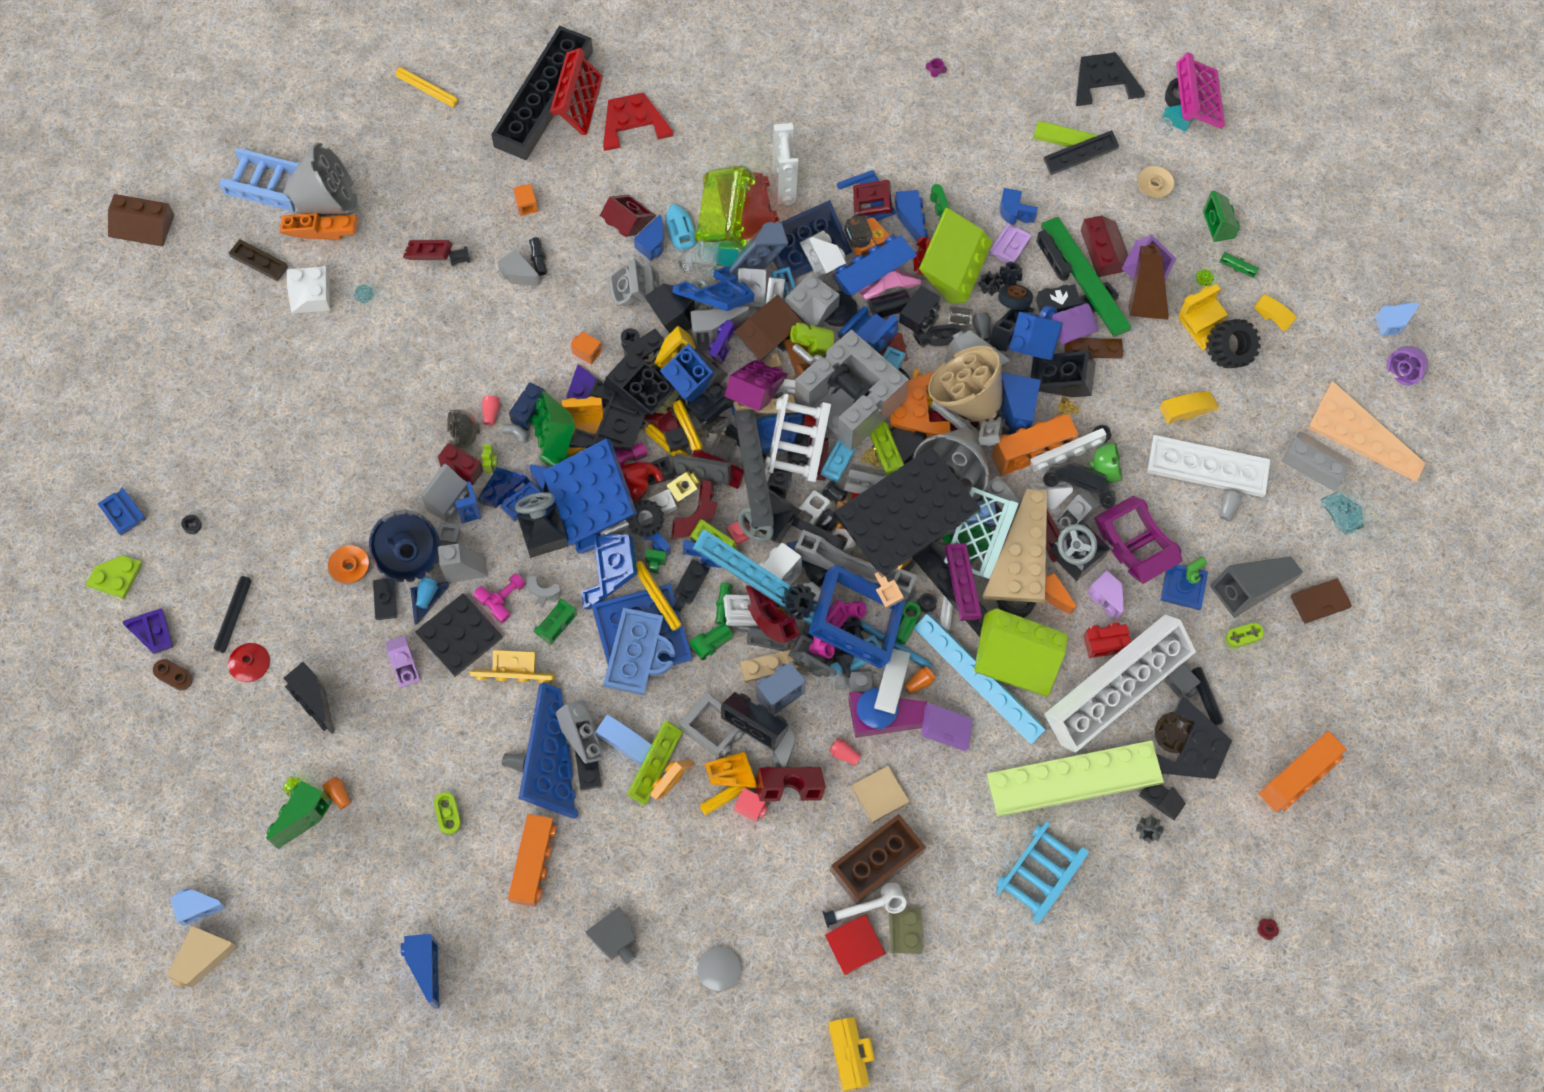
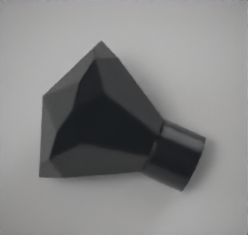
(845, 661)

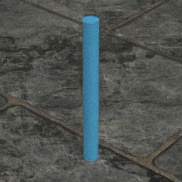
(880, 636)

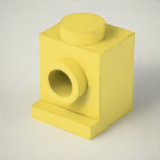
(677, 489)

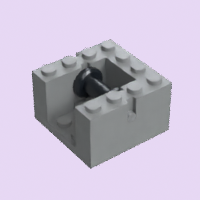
(867, 392)

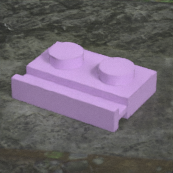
(1010, 244)

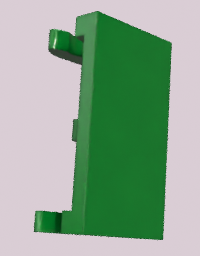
(556, 622)

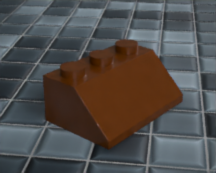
(139, 220)

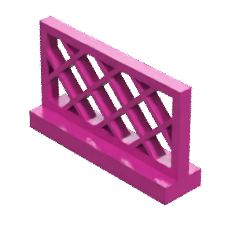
(1191, 91)

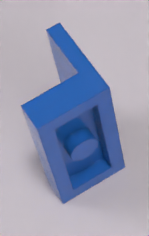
(468, 507)

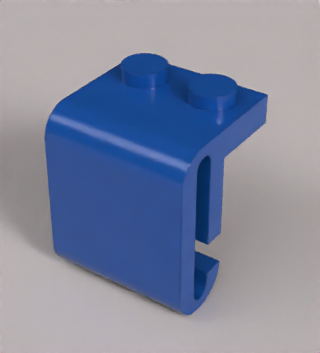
(872, 330)

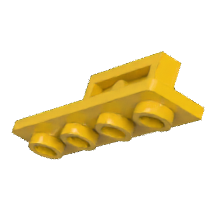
(513, 665)

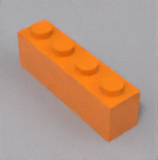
(531, 860)

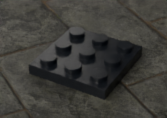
(459, 634)

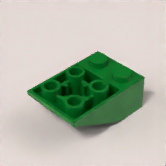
(552, 427)
(300, 813)

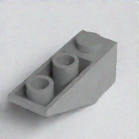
(579, 731)

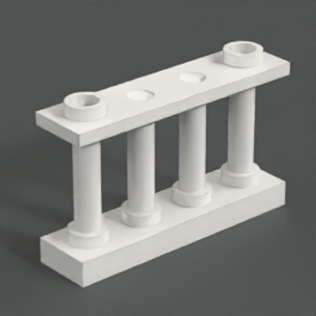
(784, 164)
(816, 432)

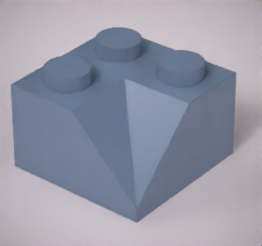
(780, 688)

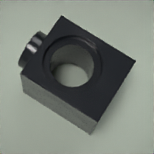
(780, 481)

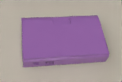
(1076, 323)
(946, 727)

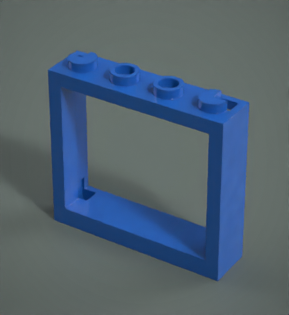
(843, 639)

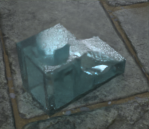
(1344, 512)

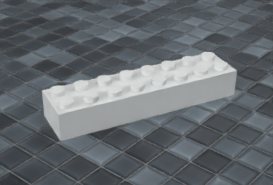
(1120, 683)

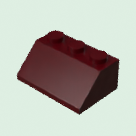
(1104, 245)

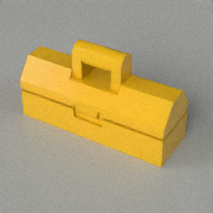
(845, 1046)

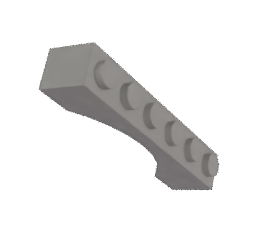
(825, 555)

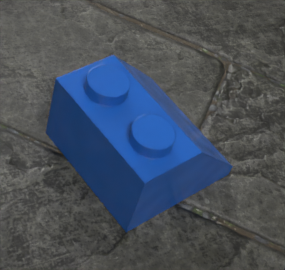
(1035, 335)

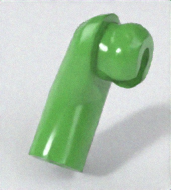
(1192, 570)

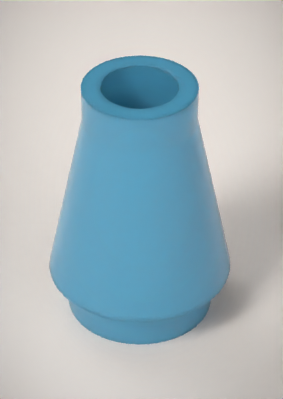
(426, 590)

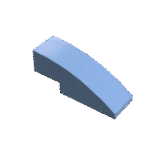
(623, 739)

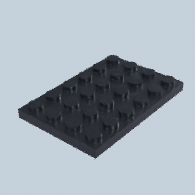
(907, 511)

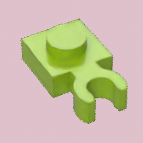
(489, 458)

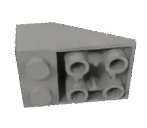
(707, 322)

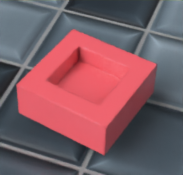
(736, 533)

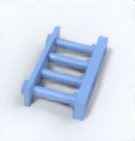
(251, 191)

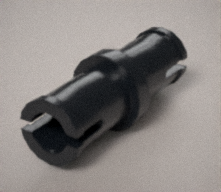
(538, 256)

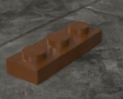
(1097, 346)

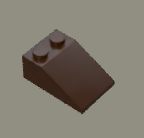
(767, 327)

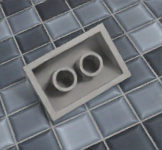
(1316, 461)

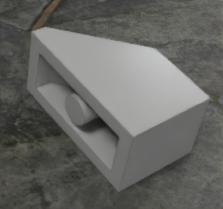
(517, 270)

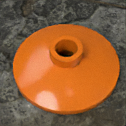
(342, 558)

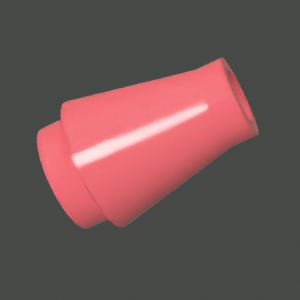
(490, 409)
(844, 752)

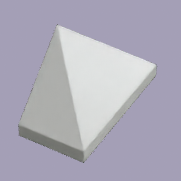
(774, 288)
(1055, 494)

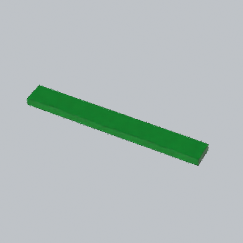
(1087, 278)

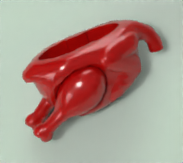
(637, 478)

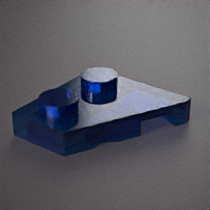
(500, 487)

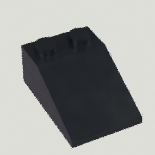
(1065, 375)

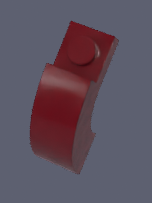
(705, 510)
(769, 617)

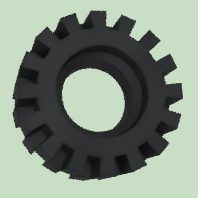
(658, 519)

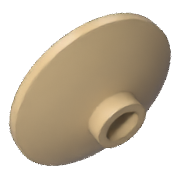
(1158, 176)

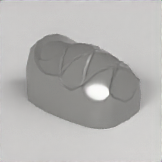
(621, 287)

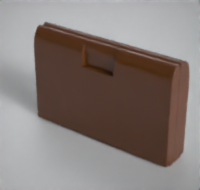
(1321, 601)

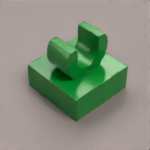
(655, 559)

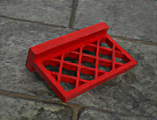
(567, 86)

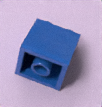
(1019, 400)

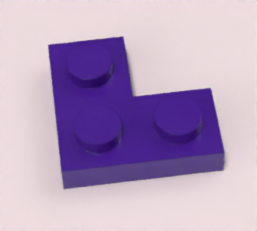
(719, 349)

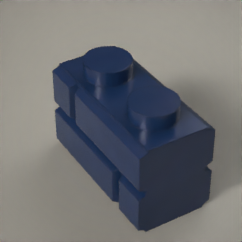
(525, 406)

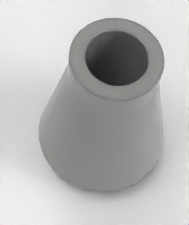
(1230, 504)

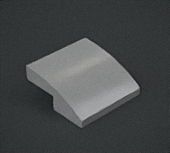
(642, 279)
(862, 478)

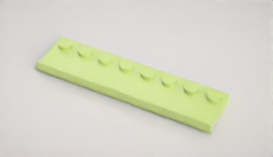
(1074, 778)

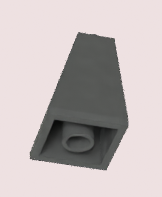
(1251, 582)

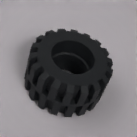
(1246, 338)

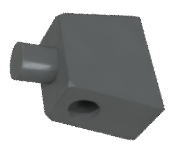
(613, 936)

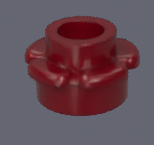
(1262, 931)

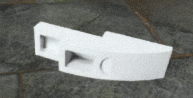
(662, 499)

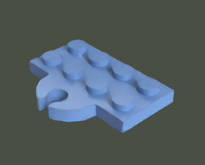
(637, 652)

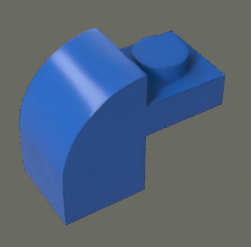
(1012, 209)

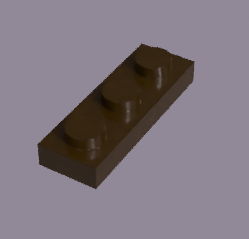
(258, 260)

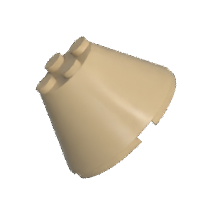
(969, 383)

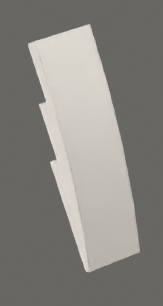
(892, 681)

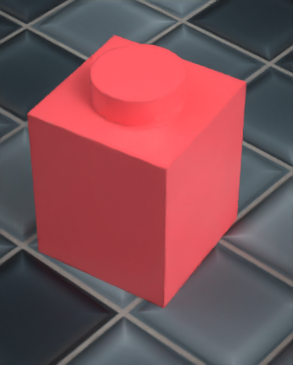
(750, 806)

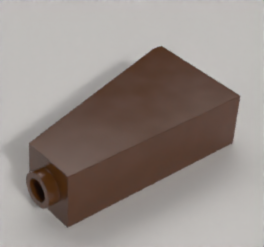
(1148, 290)

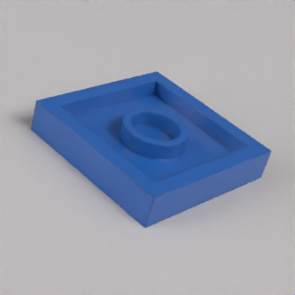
(1181, 592)

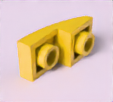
(1271, 308)

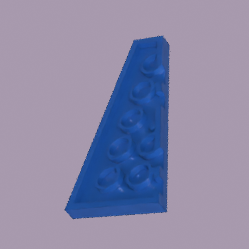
(548, 761)

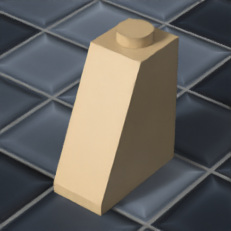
(198, 956)

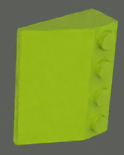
(955, 257)
(1020, 652)

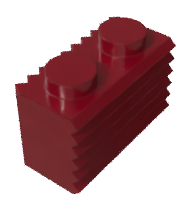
(462, 464)

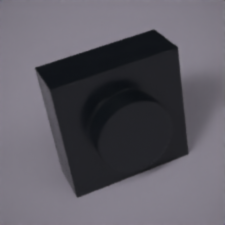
(676, 439)

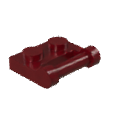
(872, 193)

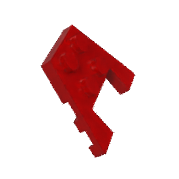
(631, 113)

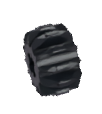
(799, 608)

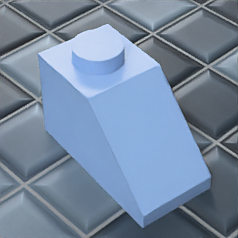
(192, 906)

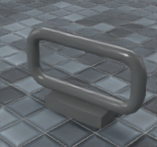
(758, 638)

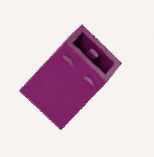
(755, 384)

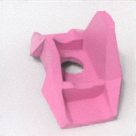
(892, 279)

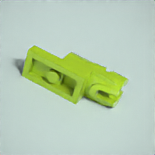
(815, 338)

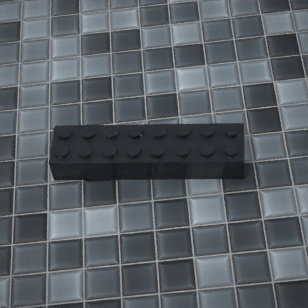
(530, 108)

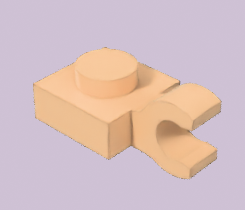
(889, 591)

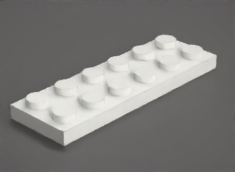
(1208, 466)

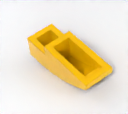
(1188, 406)

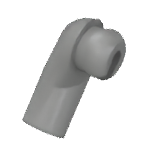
(517, 430)

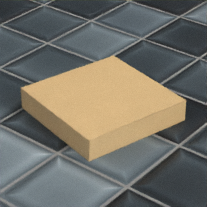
(880, 794)

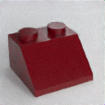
(626, 214)

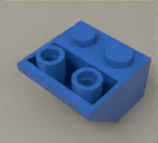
(688, 373)

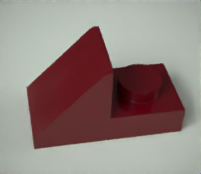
(663, 421)

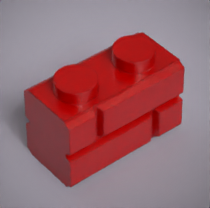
(1106, 640)

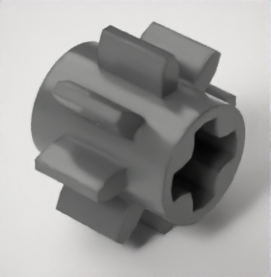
(1149, 829)

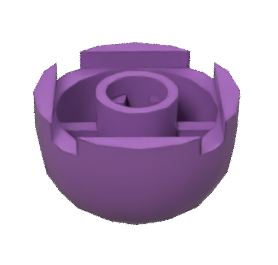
(1410, 362)

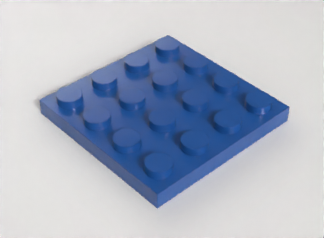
(590, 492)
(608, 616)

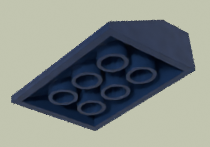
(804, 226)

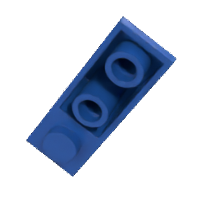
(908, 211)

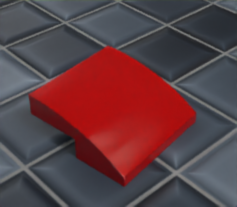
(855, 944)

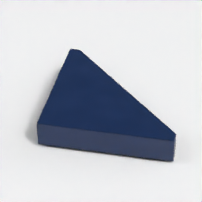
(419, 613)

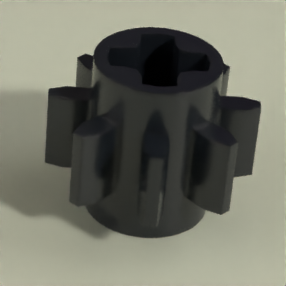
(1011, 273)
(990, 283)

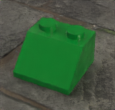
(1220, 217)

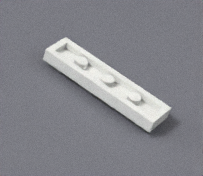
(1062, 453)

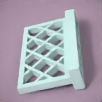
(999, 533)

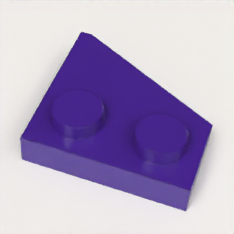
(581, 384)
(151, 630)

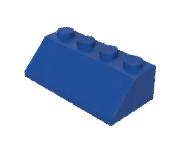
(873, 265)

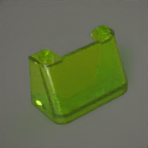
(723, 206)

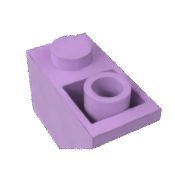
(1108, 593)
(402, 661)

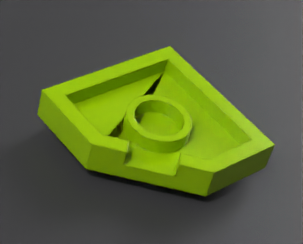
(115, 576)

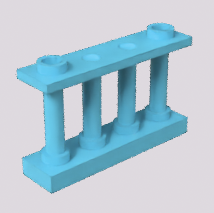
(1062, 874)

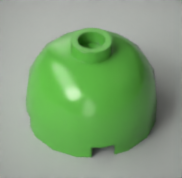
(1107, 462)

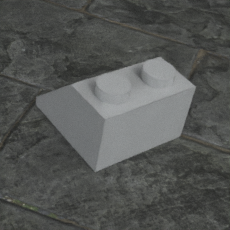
(442, 493)

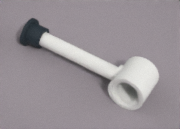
(891, 897)

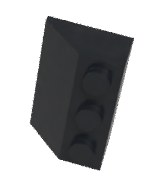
(754, 720)

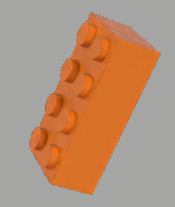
(1018, 448)
(1303, 772)

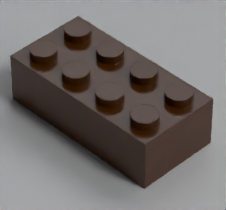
(877, 859)

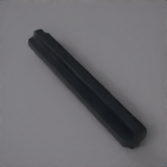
(232, 614)

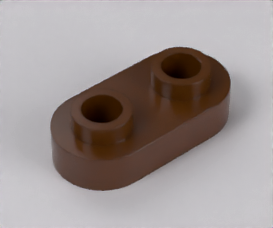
(171, 674)

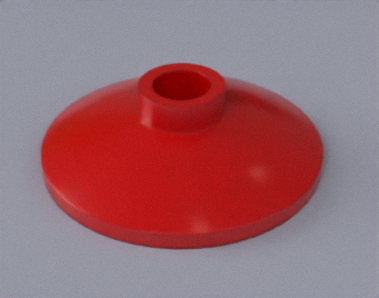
(252, 670)

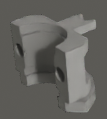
(552, 593)

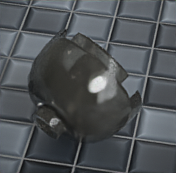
(462, 428)

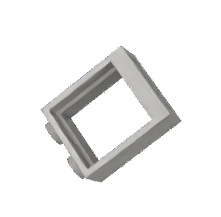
(693, 716)

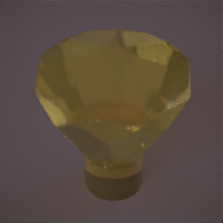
(1066, 407)
(870, 456)

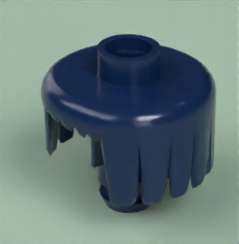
(404, 545)

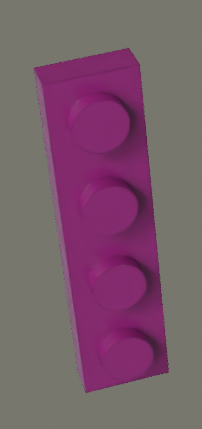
(963, 582)

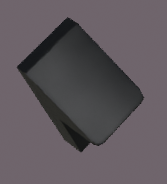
(1164, 800)

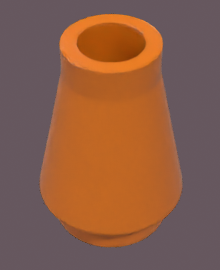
(920, 680)
(336, 792)

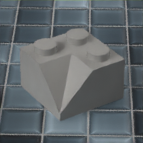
(812, 300)

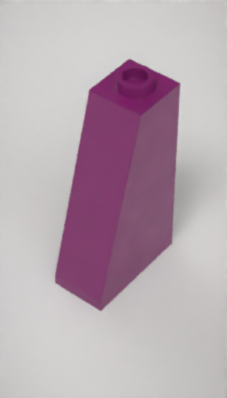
(909, 717)

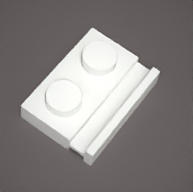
(737, 610)

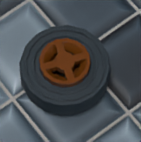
(1015, 297)

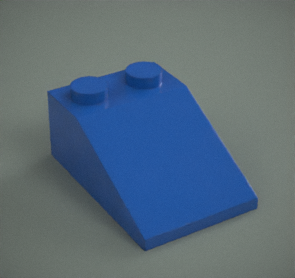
(422, 958)

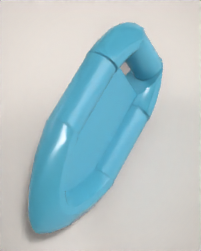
(680, 227)

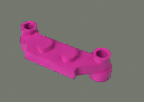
(837, 615)

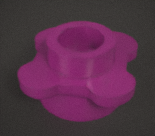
(936, 62)

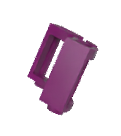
(1152, 566)

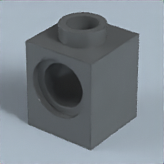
(1183, 682)

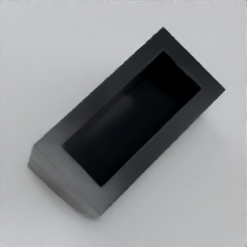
(889, 304)

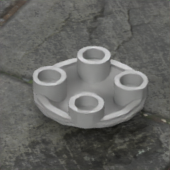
(719, 969)

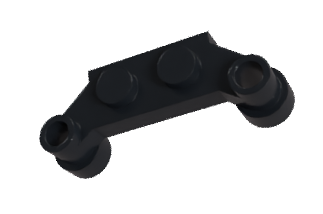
(1083, 478)

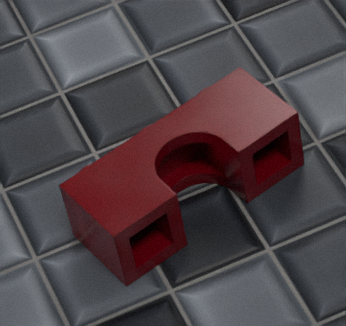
(805, 780)

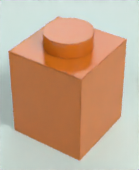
(525, 199)
(586, 347)

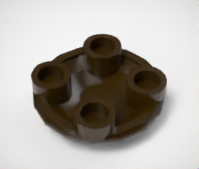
(1172, 732)

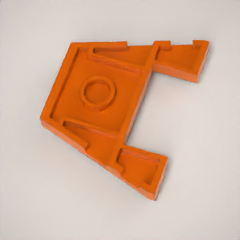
(914, 412)

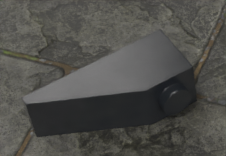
(1004, 329)

